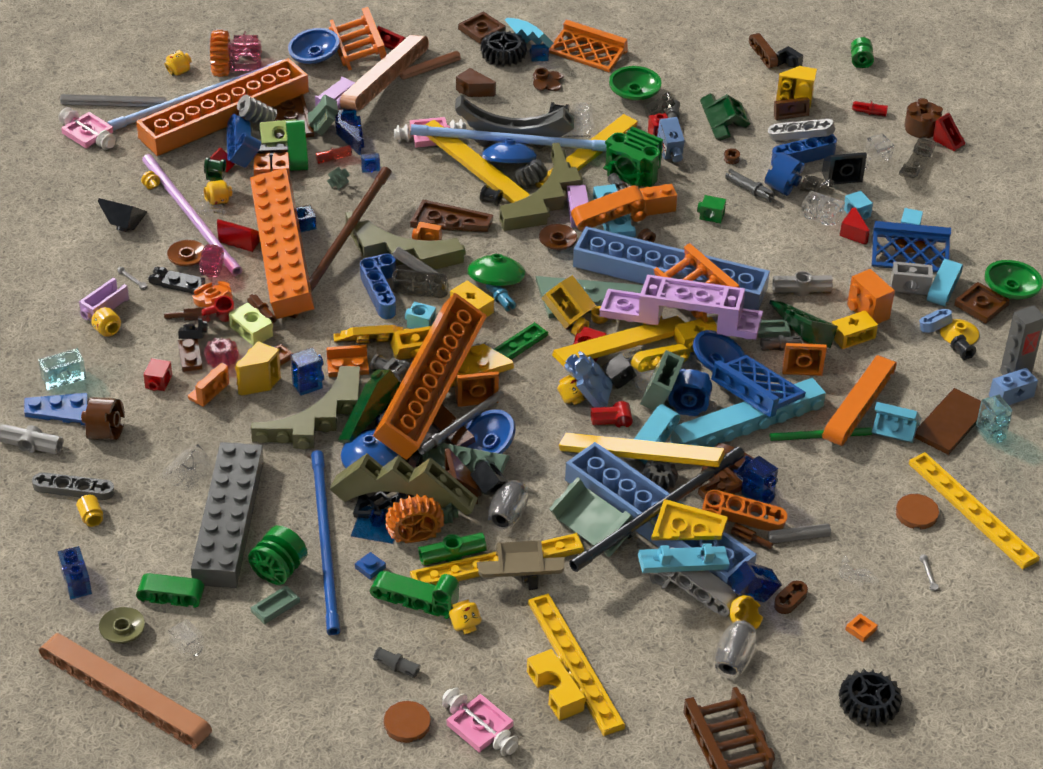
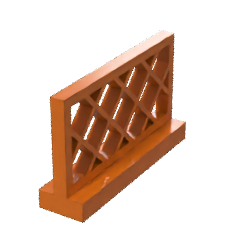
(593, 37)

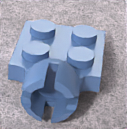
(590, 379)

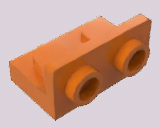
(347, 356)
(210, 386)

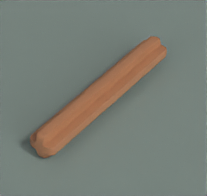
(430, 65)

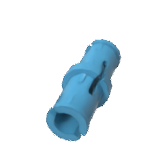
(501, 295)

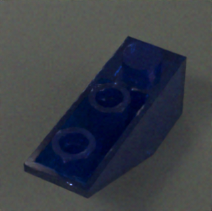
(349, 129)

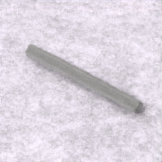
(106, 100)

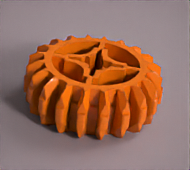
(219, 53)
(414, 519)

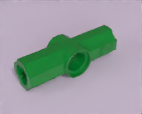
(452, 548)

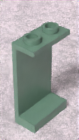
(589, 514)

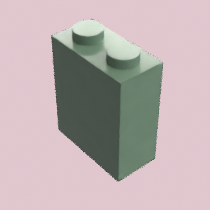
(662, 380)

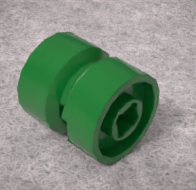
(862, 52)

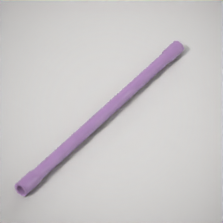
(152, 165)

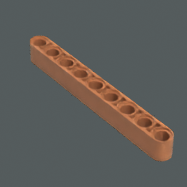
(384, 73)
(126, 689)

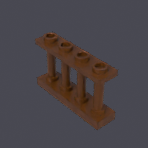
(713, 749)

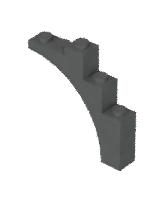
(550, 124)

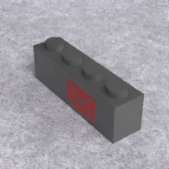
(1022, 340)

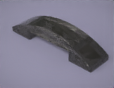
(919, 159)

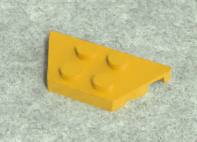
(363, 334)
(483, 360)

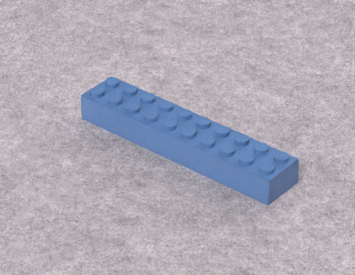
(637, 258)
(635, 493)

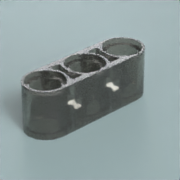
(420, 284)

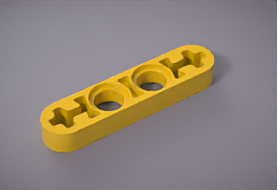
(649, 359)

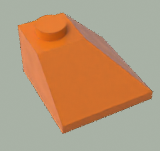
(804, 359)

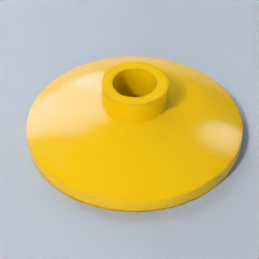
(960, 327)

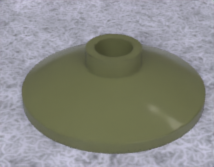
(114, 621)

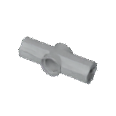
(802, 283)
(31, 439)

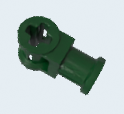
(214, 169)

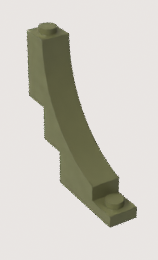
(375, 241)
(398, 476)

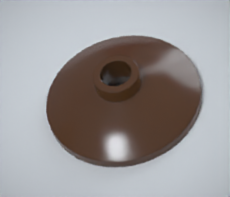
(557, 236)

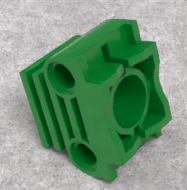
(634, 157)

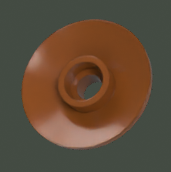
(185, 252)

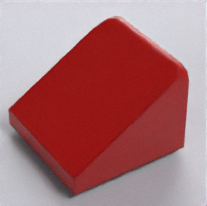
(221, 154)

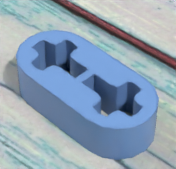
(935, 320)

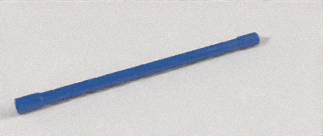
(332, 616)

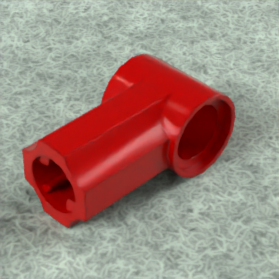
(619, 415)

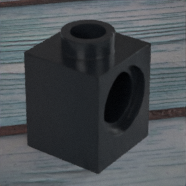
(619, 370)
(488, 477)

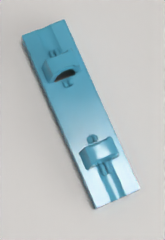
(683, 559)

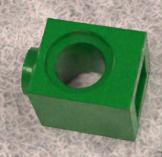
(712, 209)

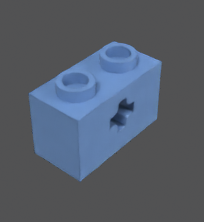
(1014, 386)

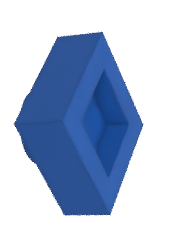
(370, 565)

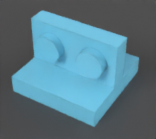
(896, 422)

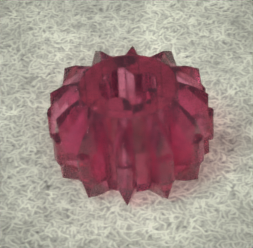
(211, 260)
(221, 351)

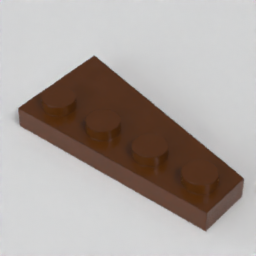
(451, 217)

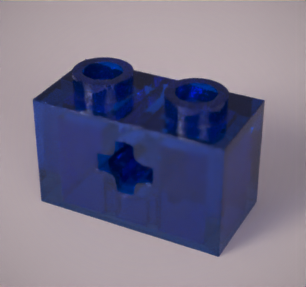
(307, 371)
(760, 480)
(74, 572)
(754, 581)

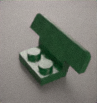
(722, 113)

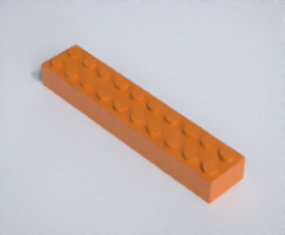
(212, 109)
(281, 244)
(430, 376)

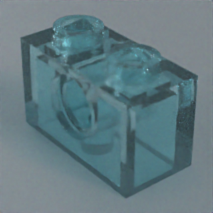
(62, 369)
(993, 419)

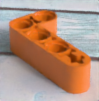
(611, 207)
(745, 507)

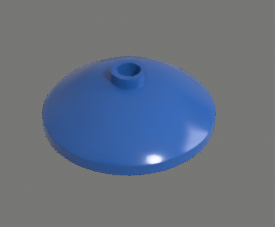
(313, 45)
(509, 152)
(714, 347)
(492, 431)
(365, 444)

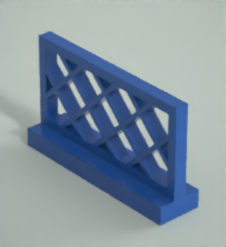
(909, 232)
(752, 391)

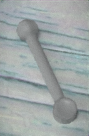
(121, 270)
(933, 586)

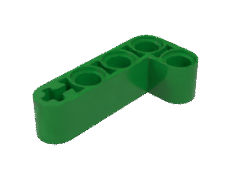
(417, 594)

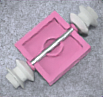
(87, 129)
(423, 141)
(479, 722)

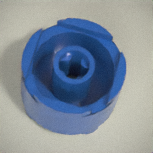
(784, 173)
(691, 392)

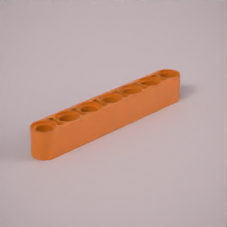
(859, 400)

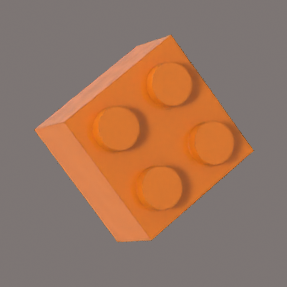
(871, 295)

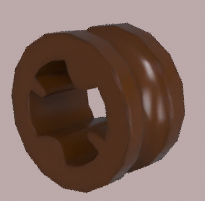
(731, 156)
(647, 235)

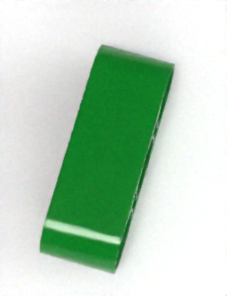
(297, 145)
(170, 589)

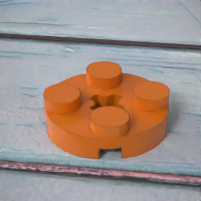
(207, 294)

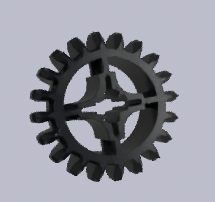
(503, 48)
(868, 703)

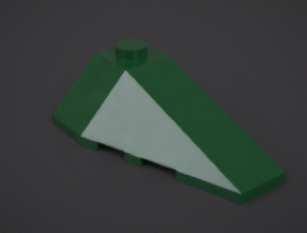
(806, 325)
(372, 401)

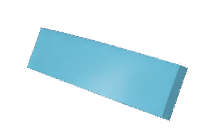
(528, 31)

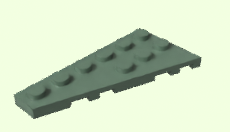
(595, 289)

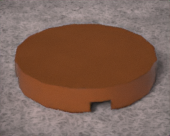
(917, 511)
(407, 721)

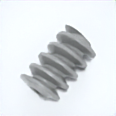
(255, 110)

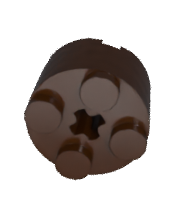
(921, 118)
(103, 418)

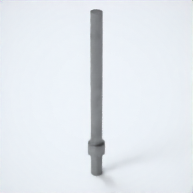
(437, 439)

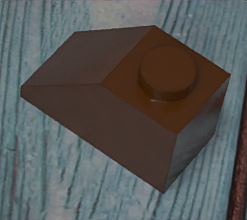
(475, 84)

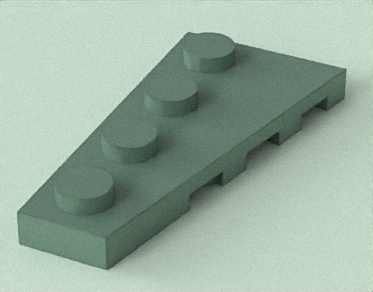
(468, 456)

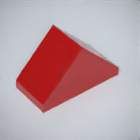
(947, 133)
(854, 227)

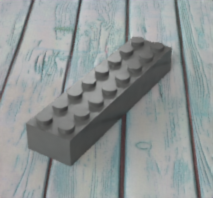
(228, 515)

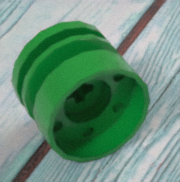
(277, 555)

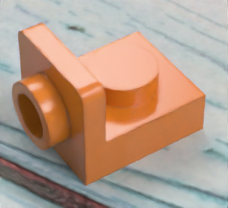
(427, 232)

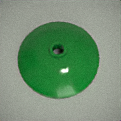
(635, 83)
(496, 270)
(1013, 279)

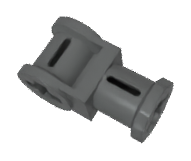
(394, 365)

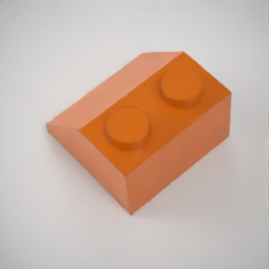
(660, 199)
(475, 388)

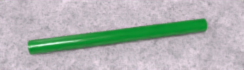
(813, 434)

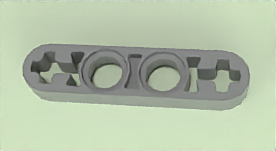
(819, 127)

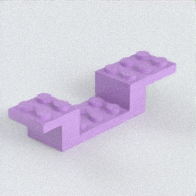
(687, 295)

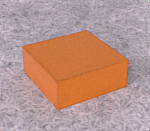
(861, 627)

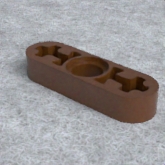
(763, 49)

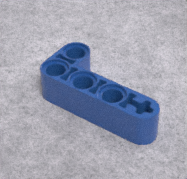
(240, 143)
(808, 149)
(373, 275)

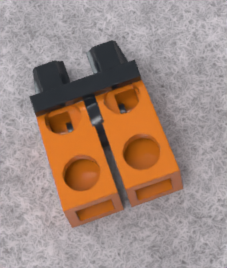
(271, 158)

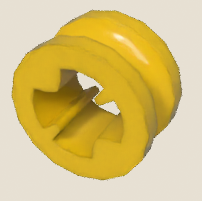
(147, 177)
(595, 318)

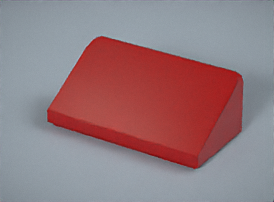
(390, 38)

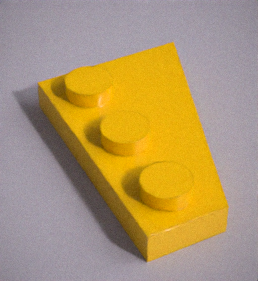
(687, 523)

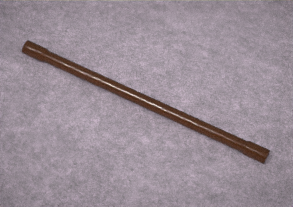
(379, 181)

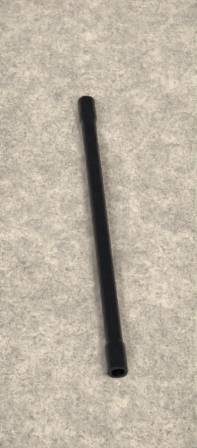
(588, 556)

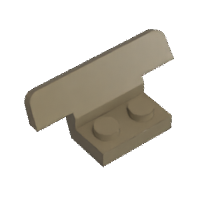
(520, 560)

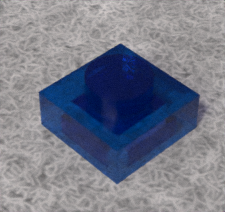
(370, 162)

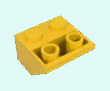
(796, 83)
(568, 301)
(258, 369)

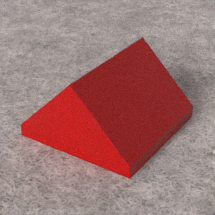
(237, 235)

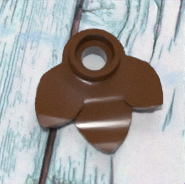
(547, 80)

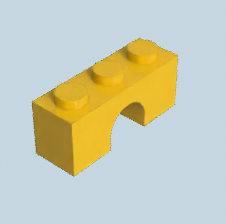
(549, 670)

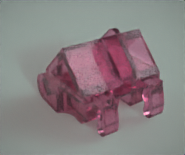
(244, 46)

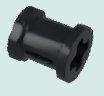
(486, 193)
(963, 347)

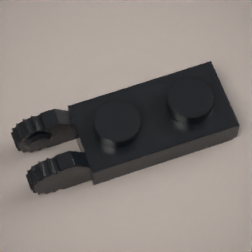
(175, 280)

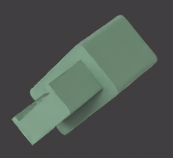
(323, 114)

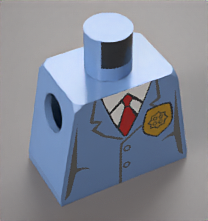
(673, 139)

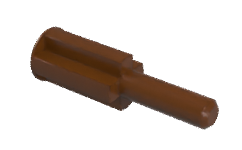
(188, 314)
(749, 535)

